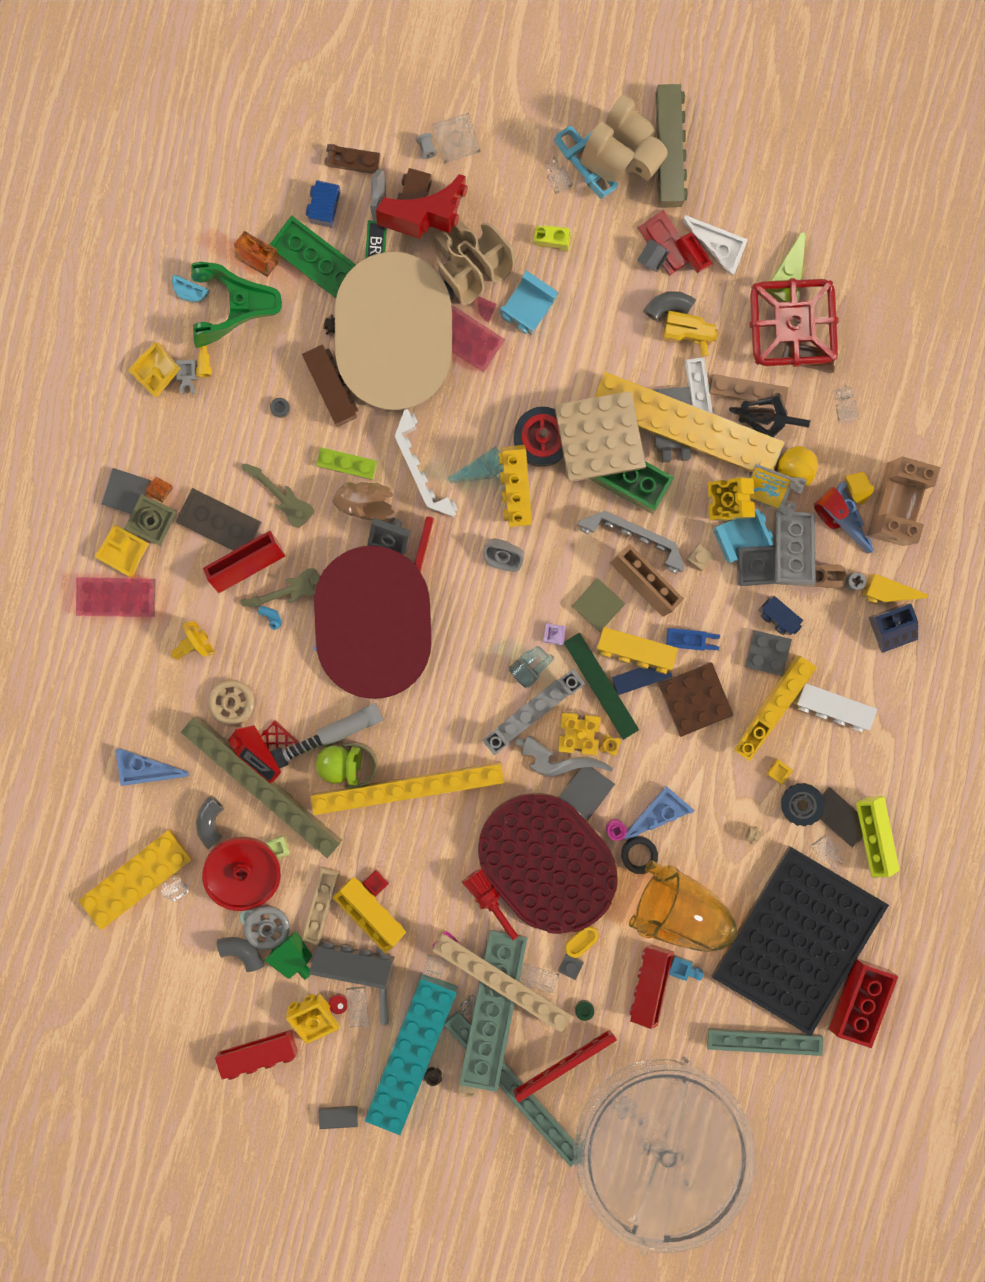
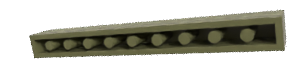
(268, 793)

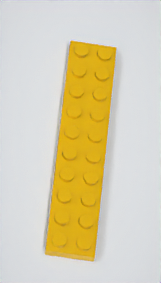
(695, 427)

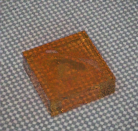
(158, 489)

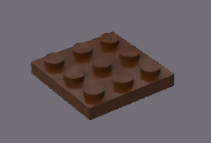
(695, 699)

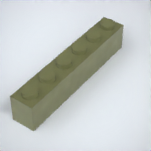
(670, 132)

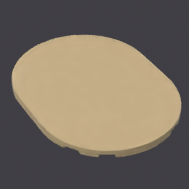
(393, 330)

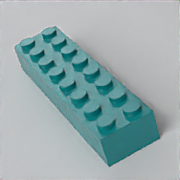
(411, 1054)

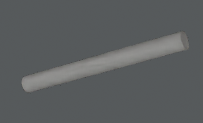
(383, 1002)

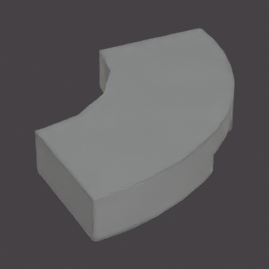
(378, 191)

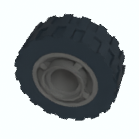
(799, 816)

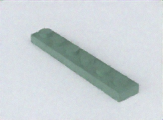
(764, 1042)

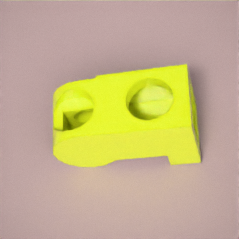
(552, 237)

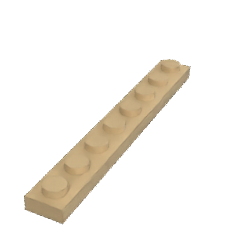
(502, 982)

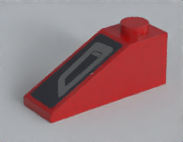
(253, 751)

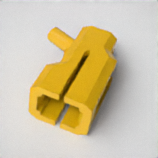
(689, 328)

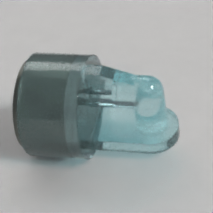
(524, 672)

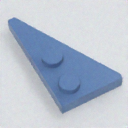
(853, 522)
(141, 769)
(664, 808)

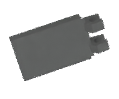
(663, 444)

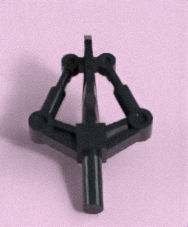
(767, 415)

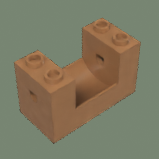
(901, 500)

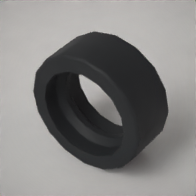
(629, 844)

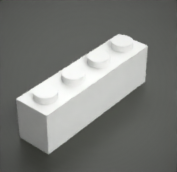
(835, 706)

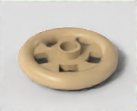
(216, 709)

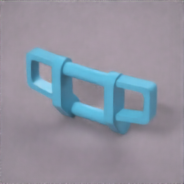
(570, 154)

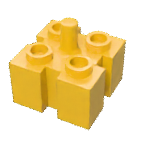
(731, 499)
(579, 733)

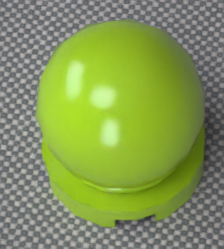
(337, 764)

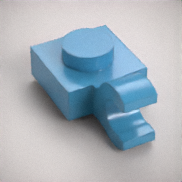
(682, 968)

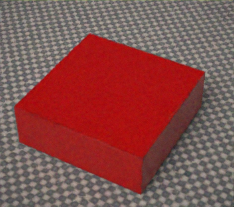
(375, 882)

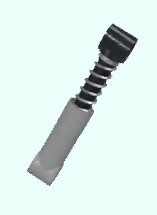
(330, 734)

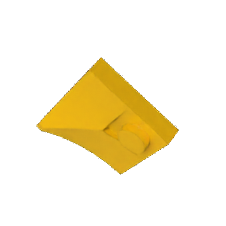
(154, 369)
(122, 550)

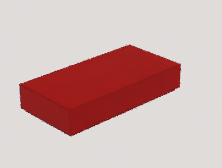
(694, 252)

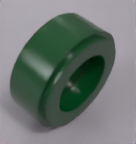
(584, 1010)

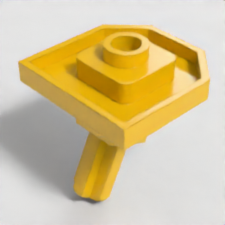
(195, 640)

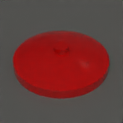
(241, 873)

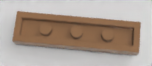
(744, 389)

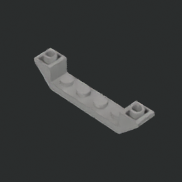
(673, 558)
(532, 711)

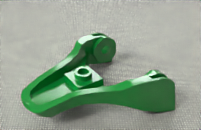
(247, 301)

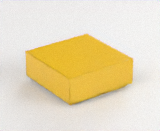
(779, 771)

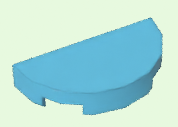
(188, 290)

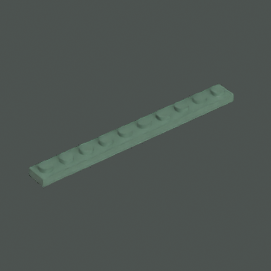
(530, 1106)

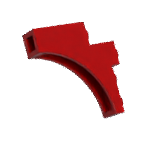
(416, 215)

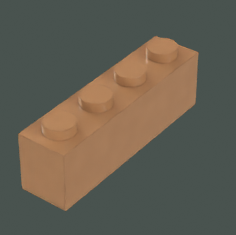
(646, 580)

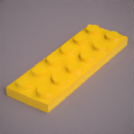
(135, 879)

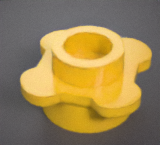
(615, 745)

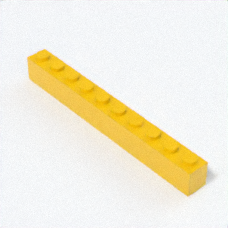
(407, 788)

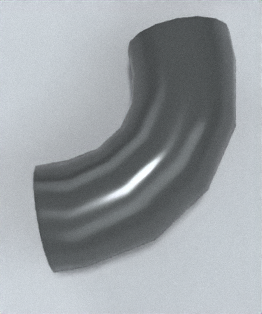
(668, 302)
(206, 821)
(241, 949)

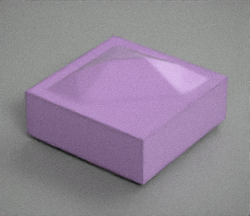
(554, 634)

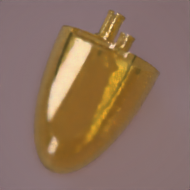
(682, 912)

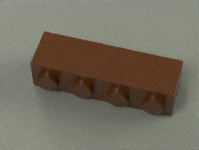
(330, 386)

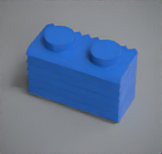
(323, 203)

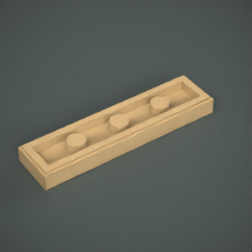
(320, 906)

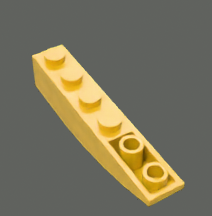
(775, 706)

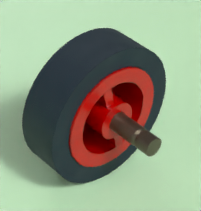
(540, 435)

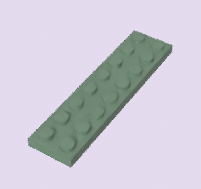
(492, 1016)

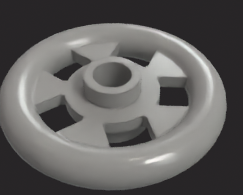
(270, 943)

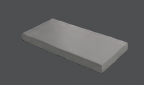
(795, 549)

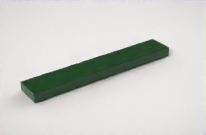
(601, 686)

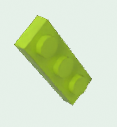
(346, 463)

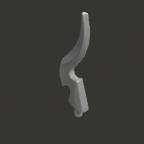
(547, 768)

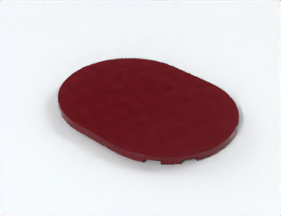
(372, 622)
(547, 863)

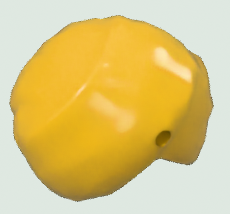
(798, 463)

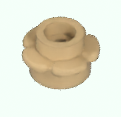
(752, 834)

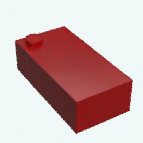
(863, 1003)

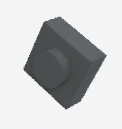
(570, 966)

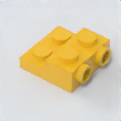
(311, 1018)

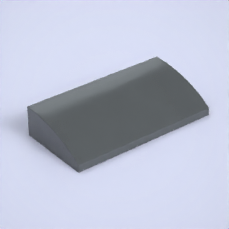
(586, 790)

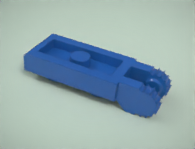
(690, 639)

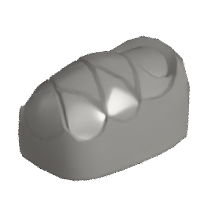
(503, 555)

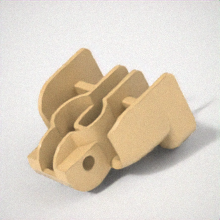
(608, 144)
(460, 272)

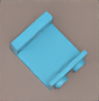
(529, 303)
(742, 533)

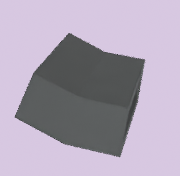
(653, 255)

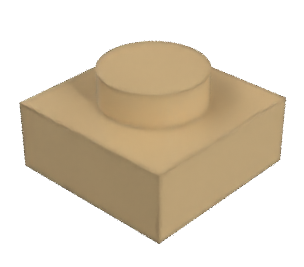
(700, 557)

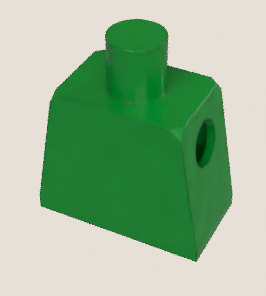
(291, 957)

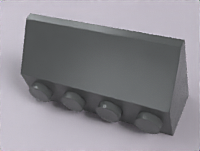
(352, 965)

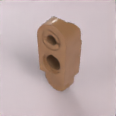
(825, 576)

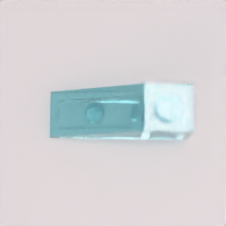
(483, 467)

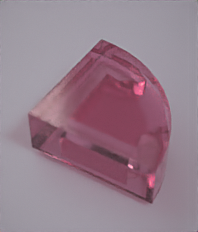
(485, 308)

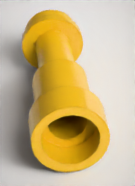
(203, 369)

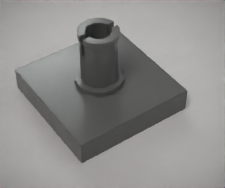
(389, 535)

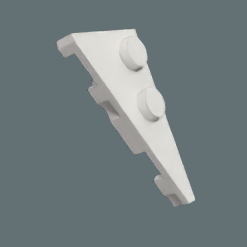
(723, 245)

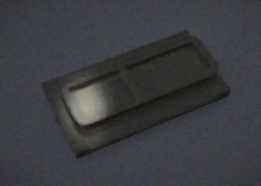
(841, 817)

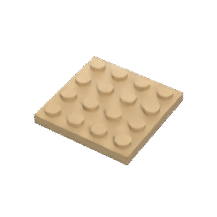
(599, 436)

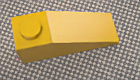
(886, 590)

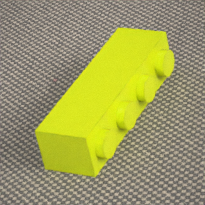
(877, 836)

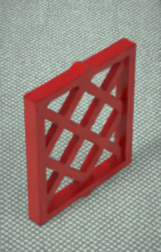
(285, 732)

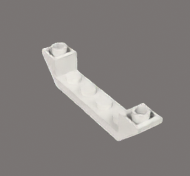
(407, 425)

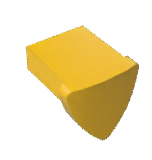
(859, 487)

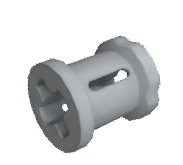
(426, 146)
(858, 577)

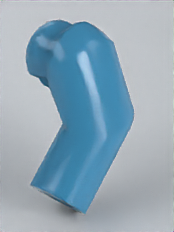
(273, 616)

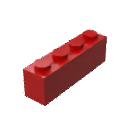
(244, 562)
(651, 986)
(256, 1054)

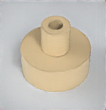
(465, 1091)

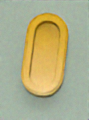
(581, 941)

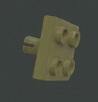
(150, 519)

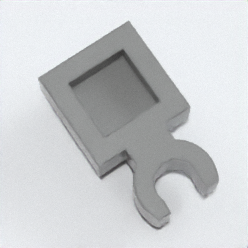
(187, 374)

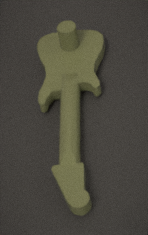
(297, 511)
(302, 585)

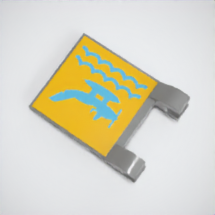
(774, 487)

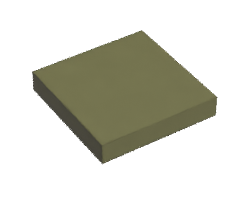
(598, 604)

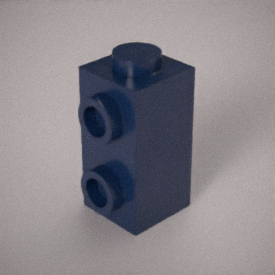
(780, 615)

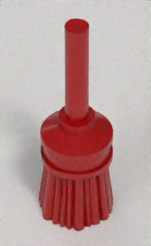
(487, 898)

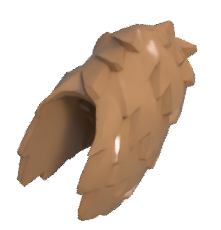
(364, 500)

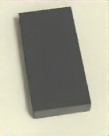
(338, 1117)

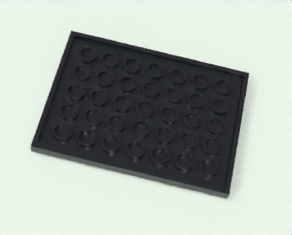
(800, 940)

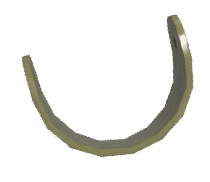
(370, 751)

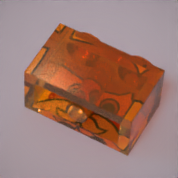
(256, 253)

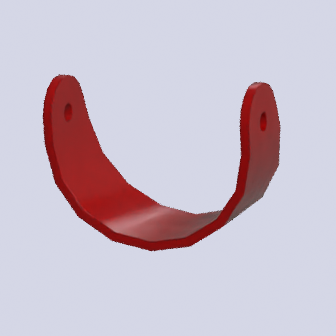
(833, 502)

